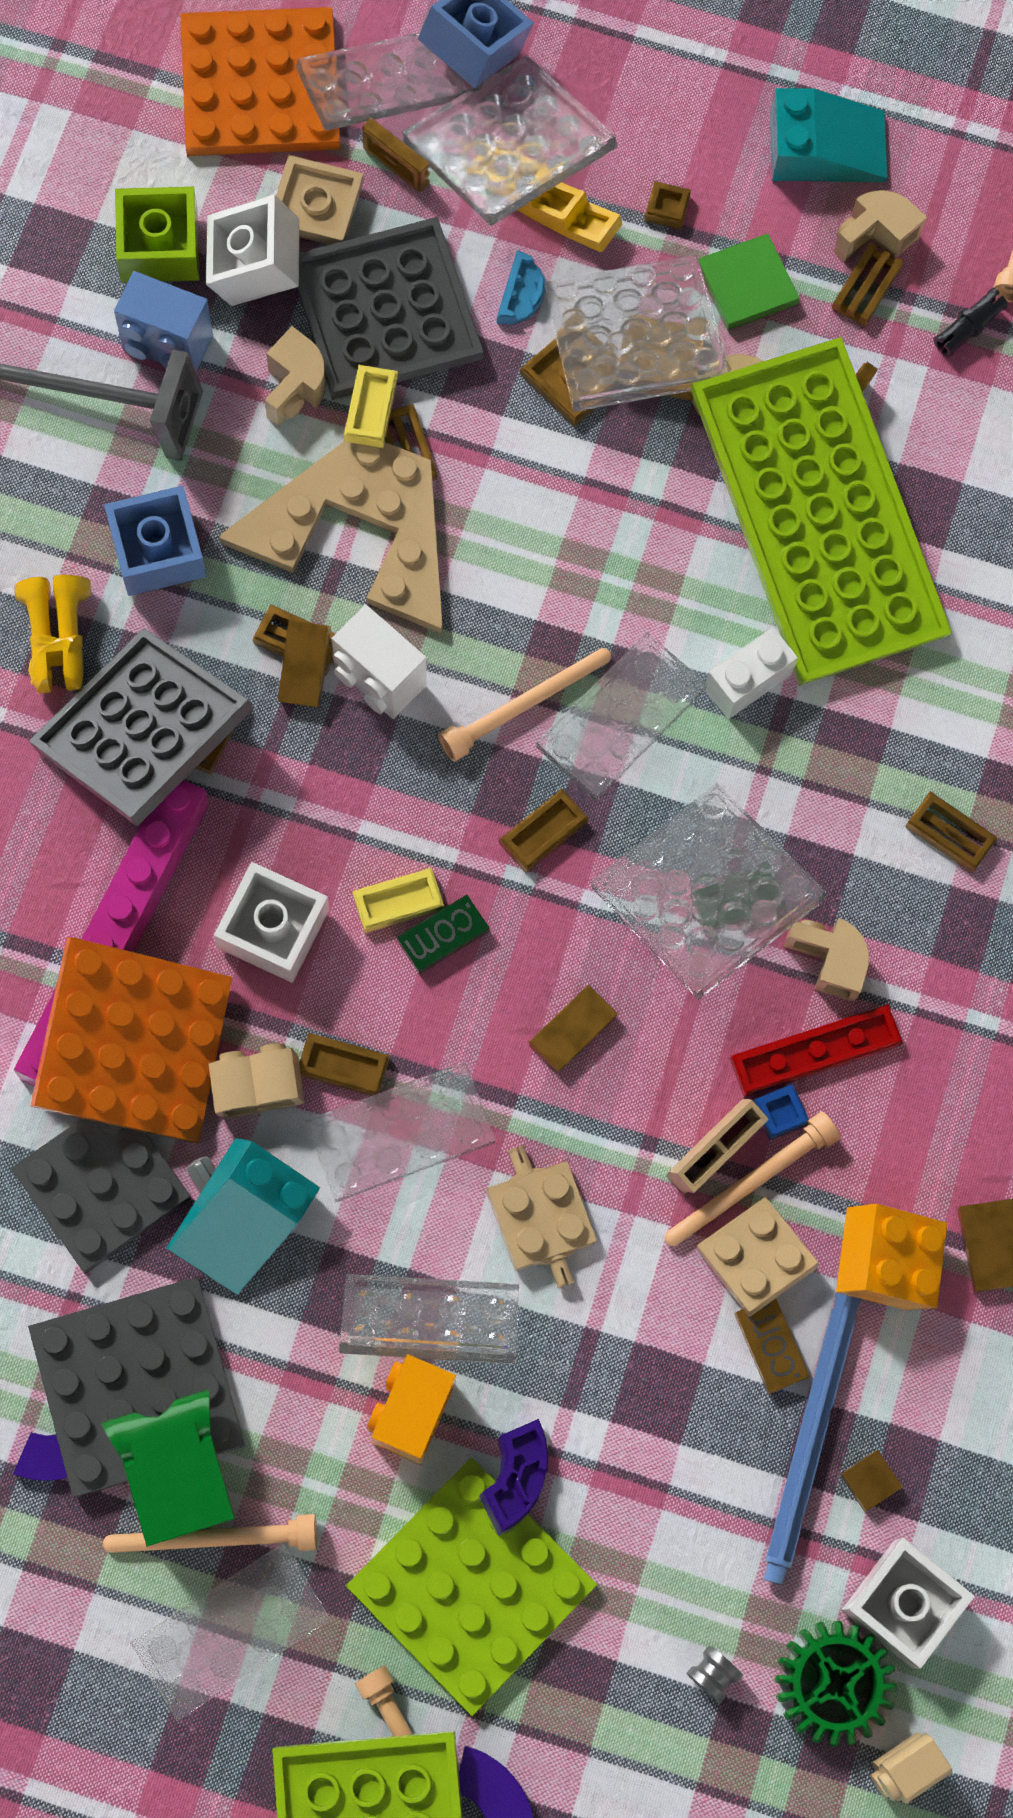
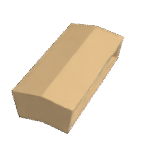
(711, 1141)

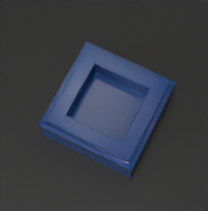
(783, 1111)

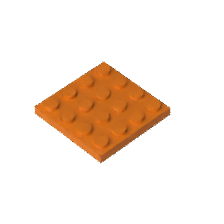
(245, 81)
(131, 1040)

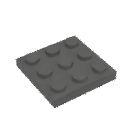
(100, 1188)

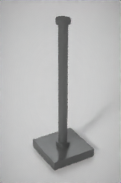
(172, 407)

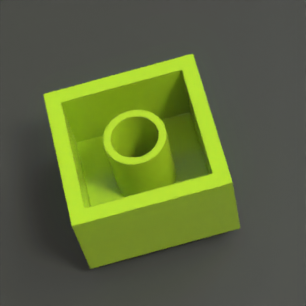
(157, 233)

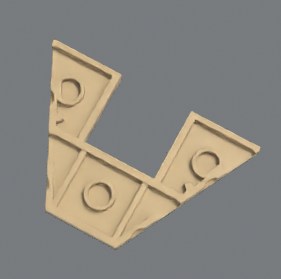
(372, 484)

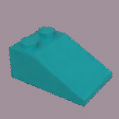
(825, 138)
(242, 1215)

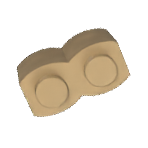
(256, 1082)
(910, 1768)

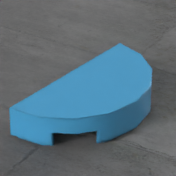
(523, 291)

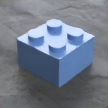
(475, 36)
(160, 318)
(155, 540)

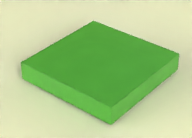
(748, 281)

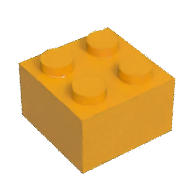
(891, 1257)
(412, 1409)

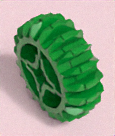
(848, 1702)

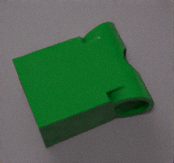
(172, 1468)

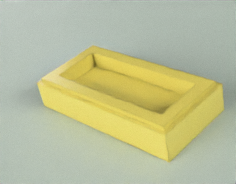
(370, 406)
(398, 900)

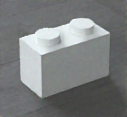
(750, 673)

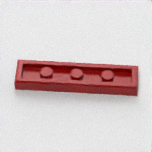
(816, 1050)

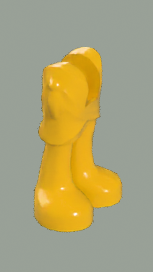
(49, 650)

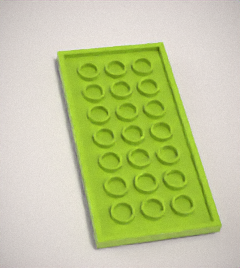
(820, 510)

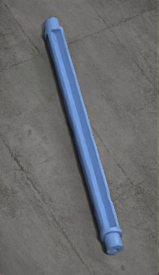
(811, 1438)

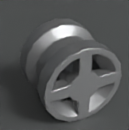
(714, 1674)

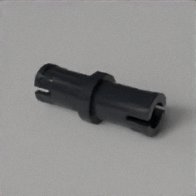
(970, 322)

